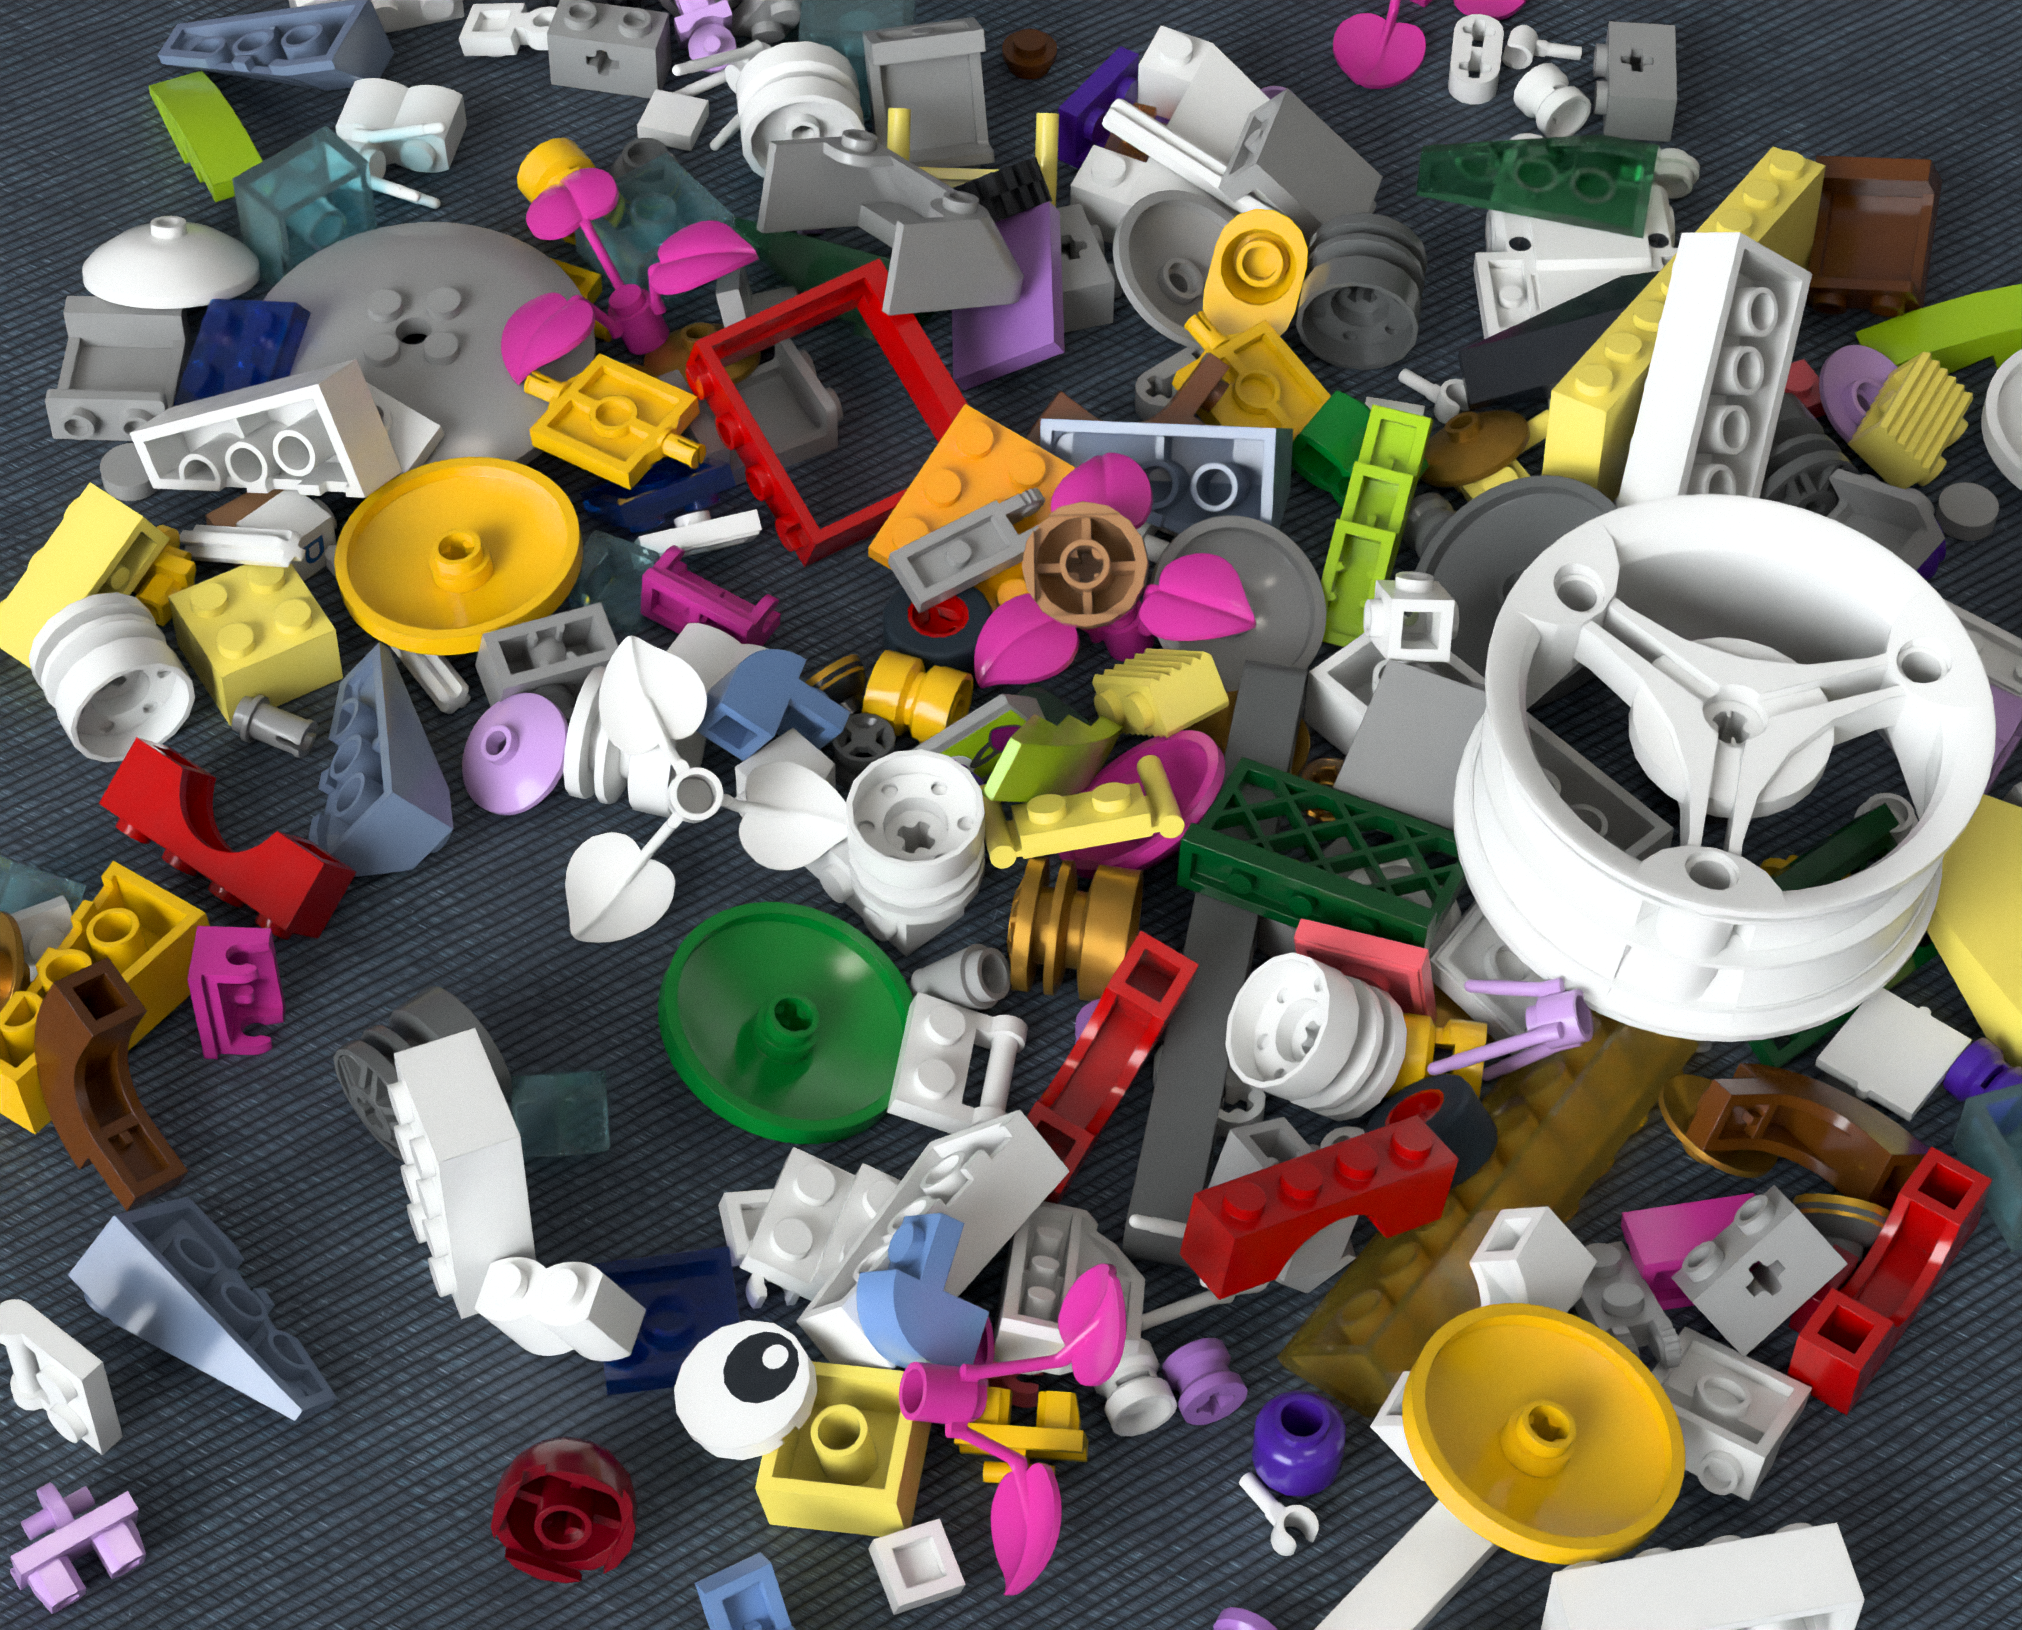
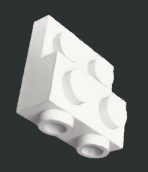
(814, 1221)
(1730, 1413)

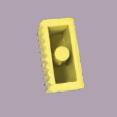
(1912, 423)
(1160, 692)

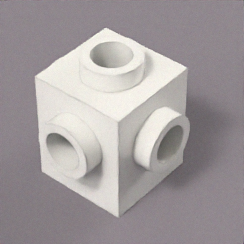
(1425, 633)

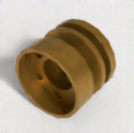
(1072, 926)

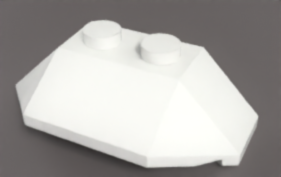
(1040, 1269)

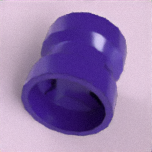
(1980, 1071)

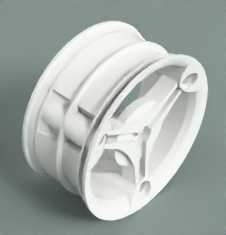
(1744, 656)

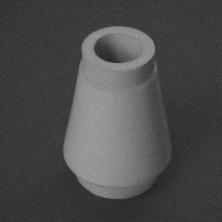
(967, 978)

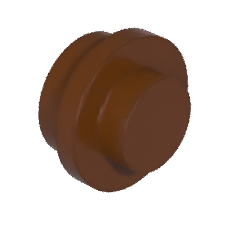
(1029, 53)

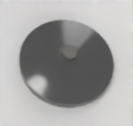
(1491, 545)

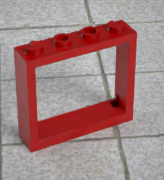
(903, 345)

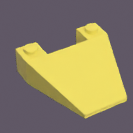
(1981, 921)

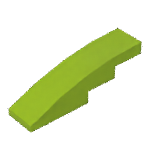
(205, 131)
(1954, 330)
(1372, 518)
(1051, 758)

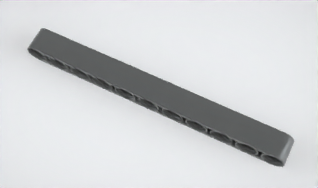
(1223, 941)

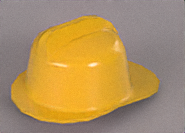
(1255, 272)

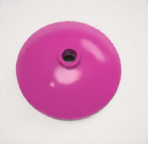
(1195, 776)

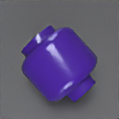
(1298, 1443)

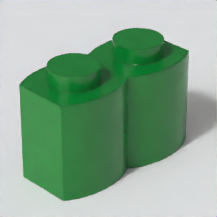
(1332, 443)

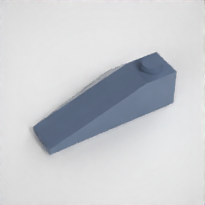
(298, 46)
(1190, 467)
(384, 782)
(178, 1286)

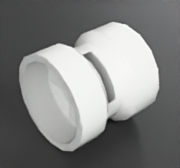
(1547, 97)
(1136, 1395)

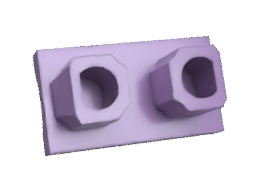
(704, 28)
(47, 1562)

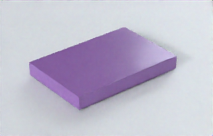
(1016, 335)

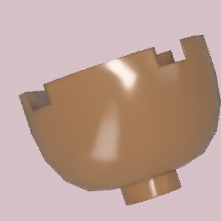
(1085, 565)

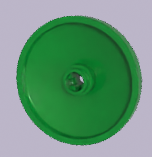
(785, 1022)

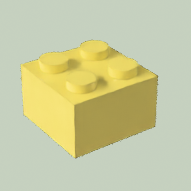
(256, 636)
(852, 1459)

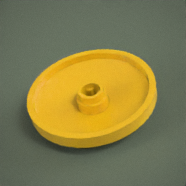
(457, 554)
(1543, 1433)

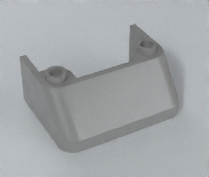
(940, 238)

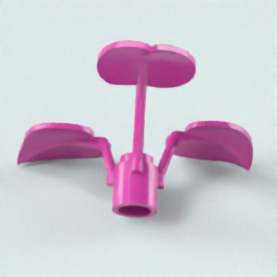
(1388, 53)
(553, 326)
(1194, 599)
(1027, 1500)

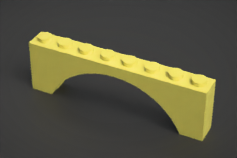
(1601, 395)

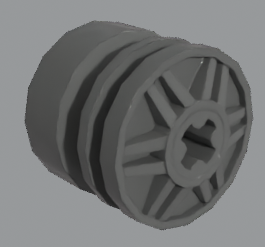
(1362, 291)
(1802, 461)
(369, 1063)

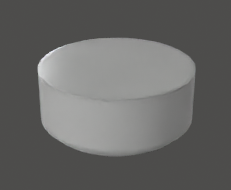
(125, 474)
(1967, 511)

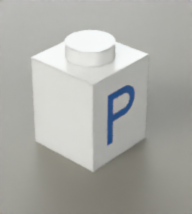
(305, 516)

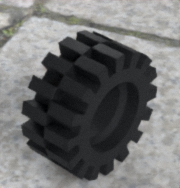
(1010, 189)

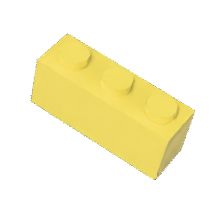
(93, 551)

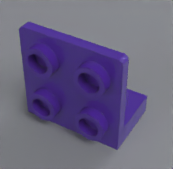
(1084, 110)

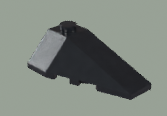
(1540, 351)

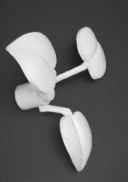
(788, 810)

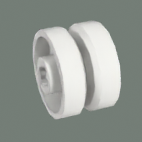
(795, 94)

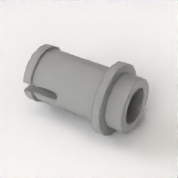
(261, 721)

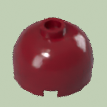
(565, 1510)

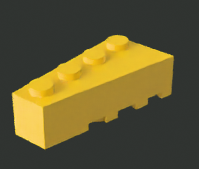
(147, 940)

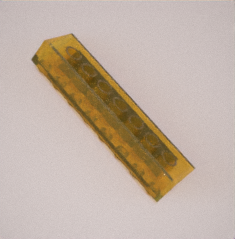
(1555, 1137)

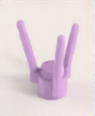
(1553, 1024)

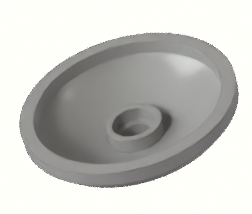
(1166, 256)
(1277, 585)

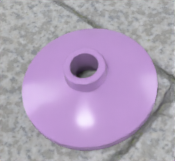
(1850, 384)
(515, 754)

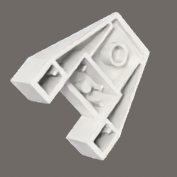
(1205, 104)

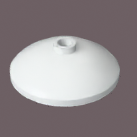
(170, 266)

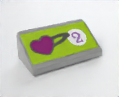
(984, 733)

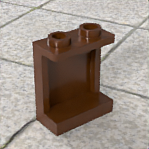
(1873, 235)

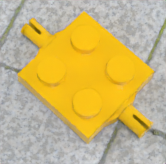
(1264, 376)
(614, 421)

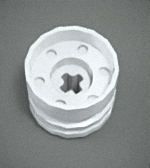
(110, 675)
(601, 768)
(916, 836)
(1316, 1037)

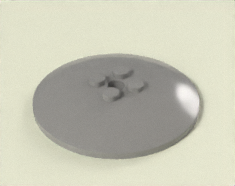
(458, 291)

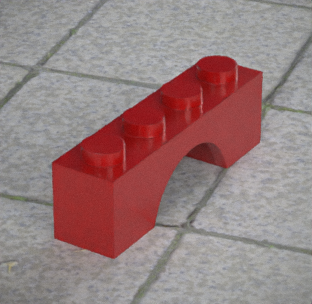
(171, 802)
(1111, 1052)
(1255, 1223)
(1867, 1317)

